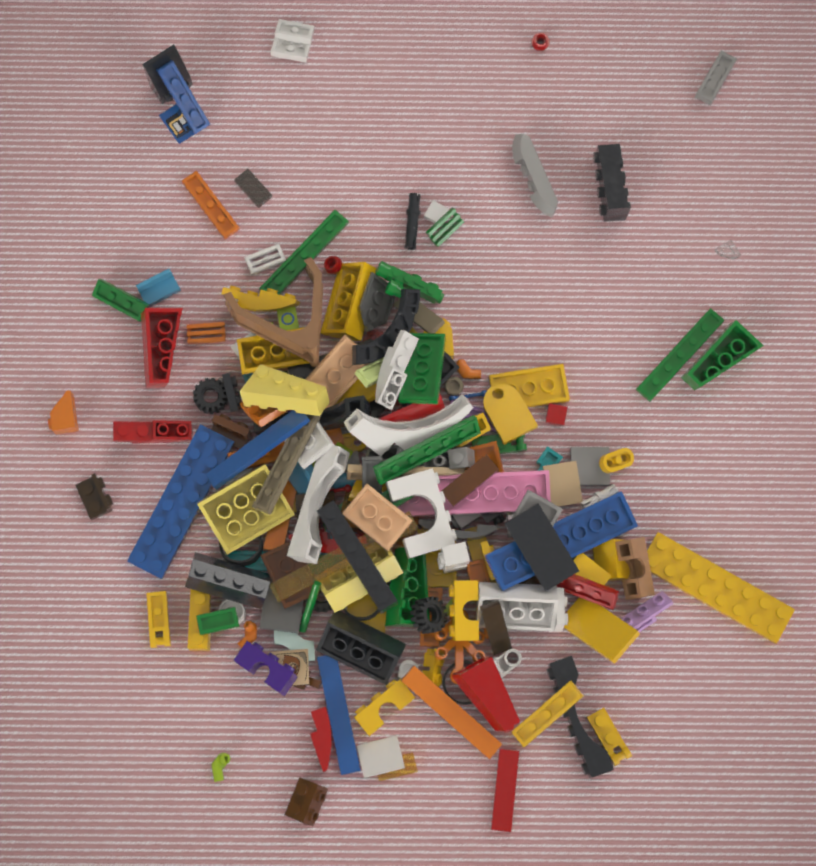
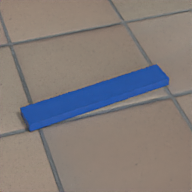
(256, 448)
(338, 715)

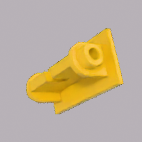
(435, 665)

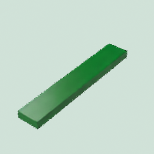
(309, 248)
(680, 355)
(426, 450)

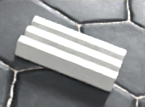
(266, 266)

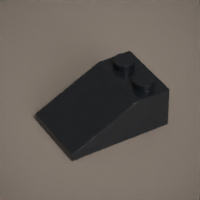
(153, 77)

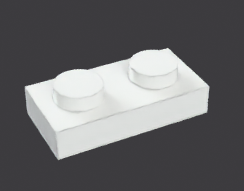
(561, 617)

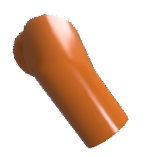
(466, 372)
(250, 633)

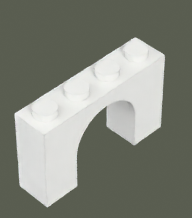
(424, 485)

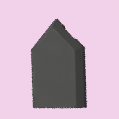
(375, 303)

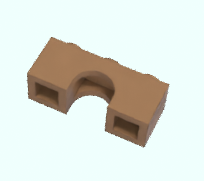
(640, 580)

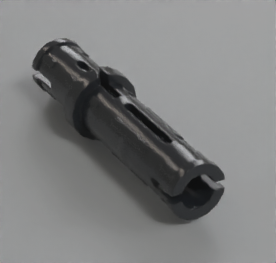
(412, 221)

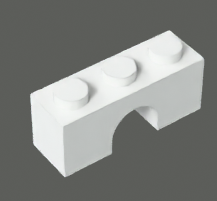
(453, 558)

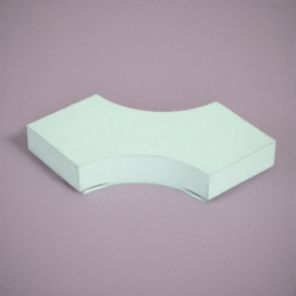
(294, 642)

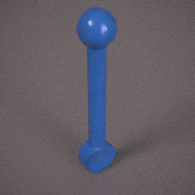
(482, 393)

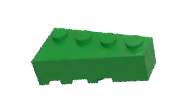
(726, 350)
(407, 589)

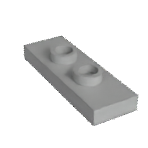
(715, 77)

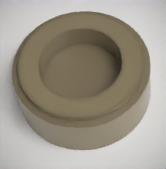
(454, 386)

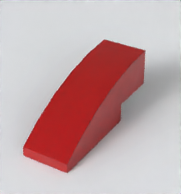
(322, 737)

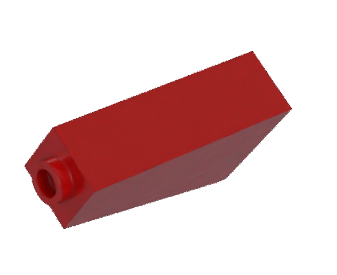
(488, 693)

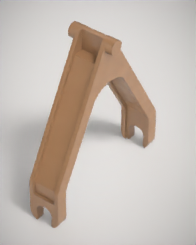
(303, 342)

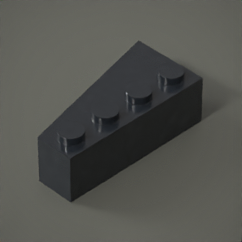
(611, 183)

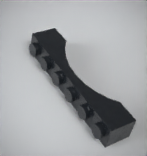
(333, 416)
(357, 557)
(595, 758)

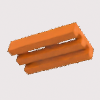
(208, 332)

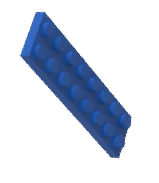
(179, 502)
(577, 532)

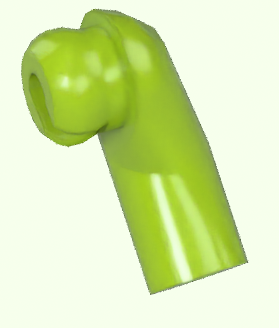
(218, 765)

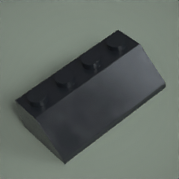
(228, 580)
(361, 647)

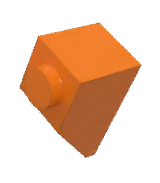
(64, 415)

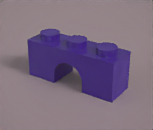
(252, 658)

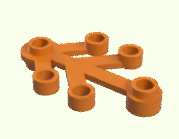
(459, 645)

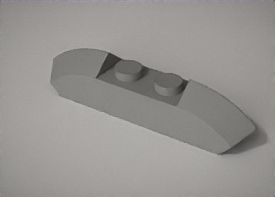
(531, 166)

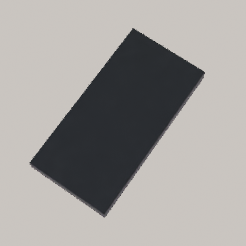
(541, 547)

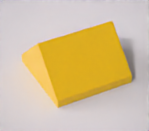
(606, 557)

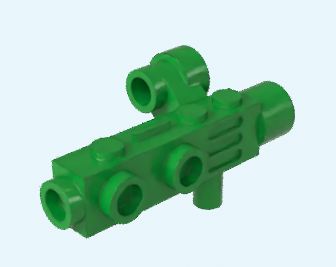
(401, 280)

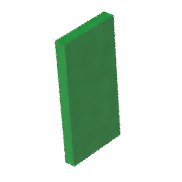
(424, 370)

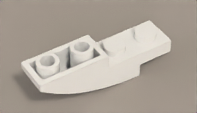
(392, 369)

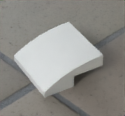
(292, 40)

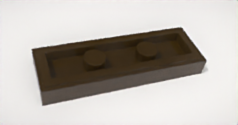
(496, 627)

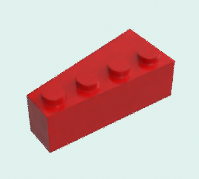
(159, 342)

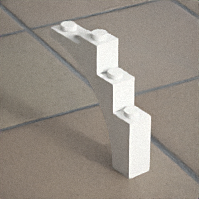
(381, 434)

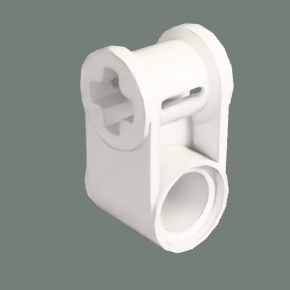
(503, 665)

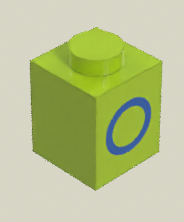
(288, 318)

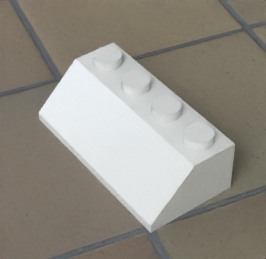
(522, 605)

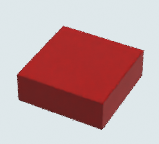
(556, 414)

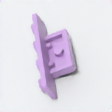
(645, 613)

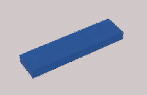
(183, 97)

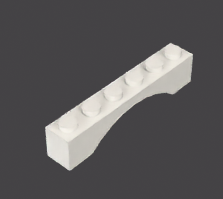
(306, 539)

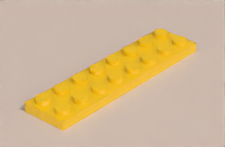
(718, 588)

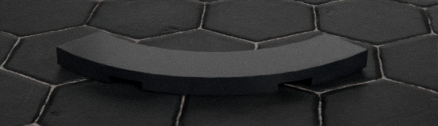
(403, 320)

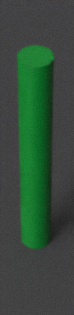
(309, 606)

